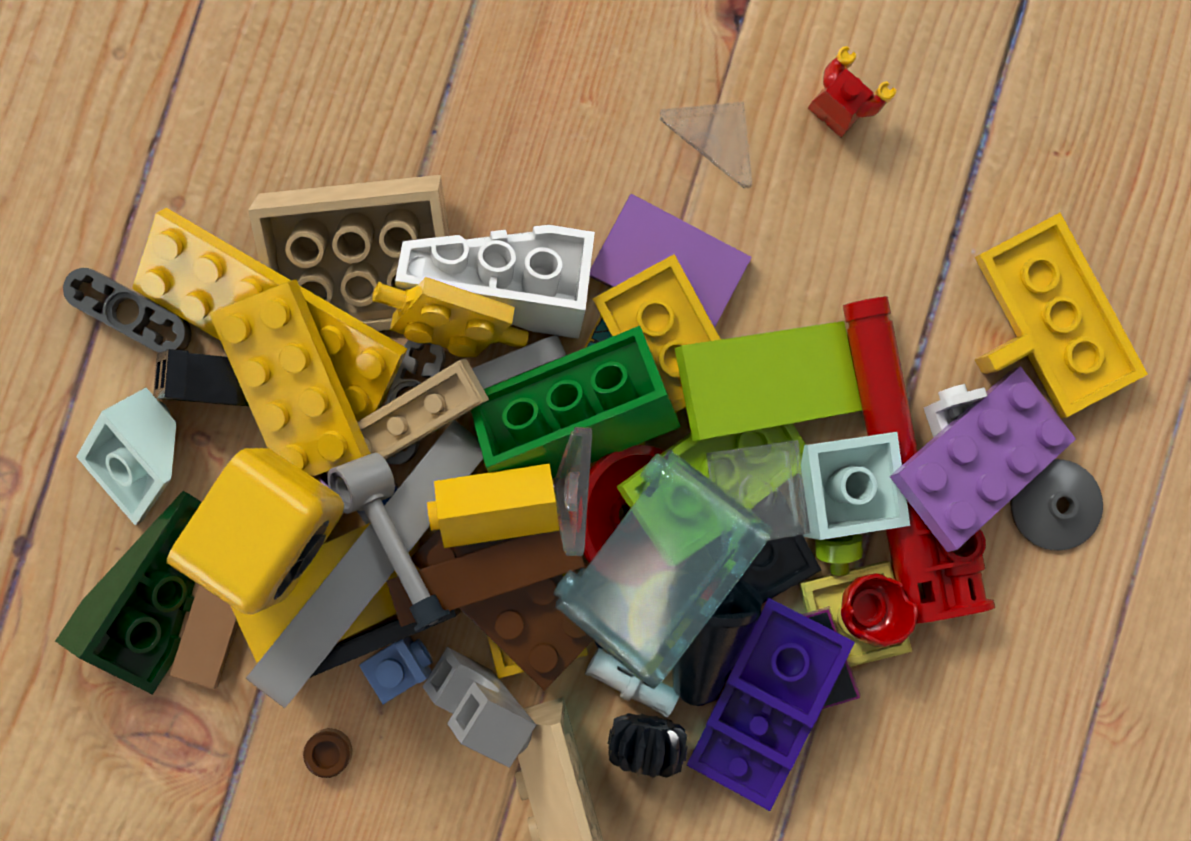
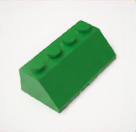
(600, 387)

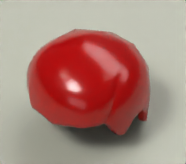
(878, 611)

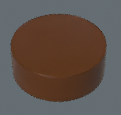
(327, 753)

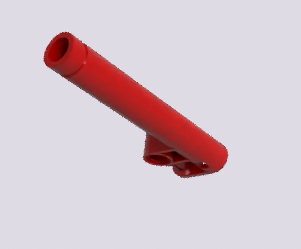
(949, 581)

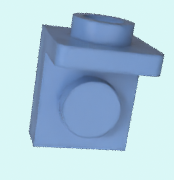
(397, 668)

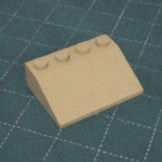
(347, 237)
(555, 779)

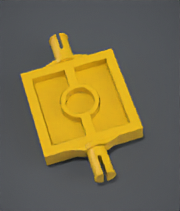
(450, 317)

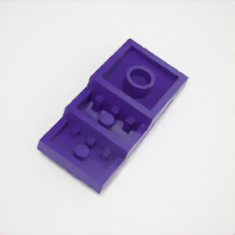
(770, 703)

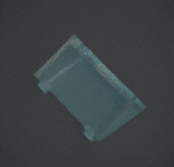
(663, 568)

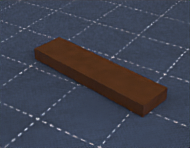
(489, 572)

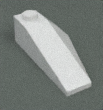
(533, 271)

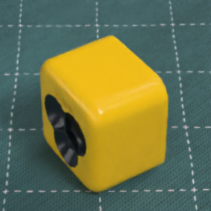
(256, 530)

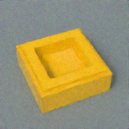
(1005, 354)

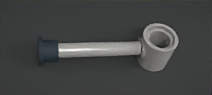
(363, 487)

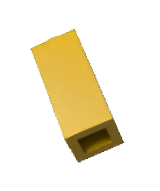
(494, 506)

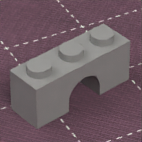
(482, 708)

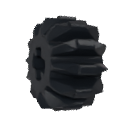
(647, 745)

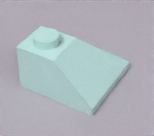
(132, 452)
(851, 486)

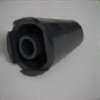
(716, 648)

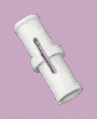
(614, 674)

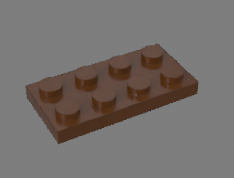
(520, 620)

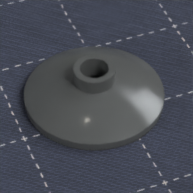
(1036, 510)

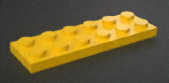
(200, 273)

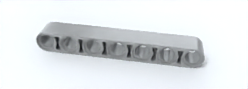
(360, 571)

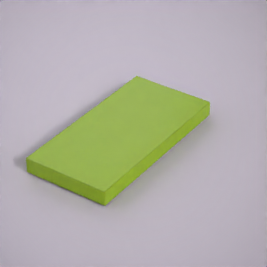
(767, 380)

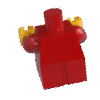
(846, 97)

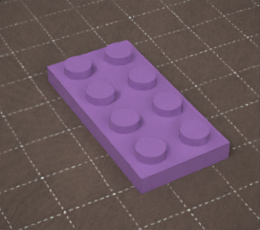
(982, 459)

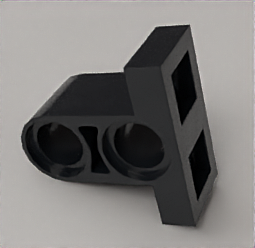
(196, 379)

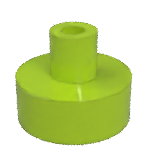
(839, 552)

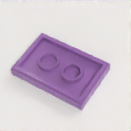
(649, 235)

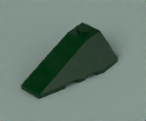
(138, 608)

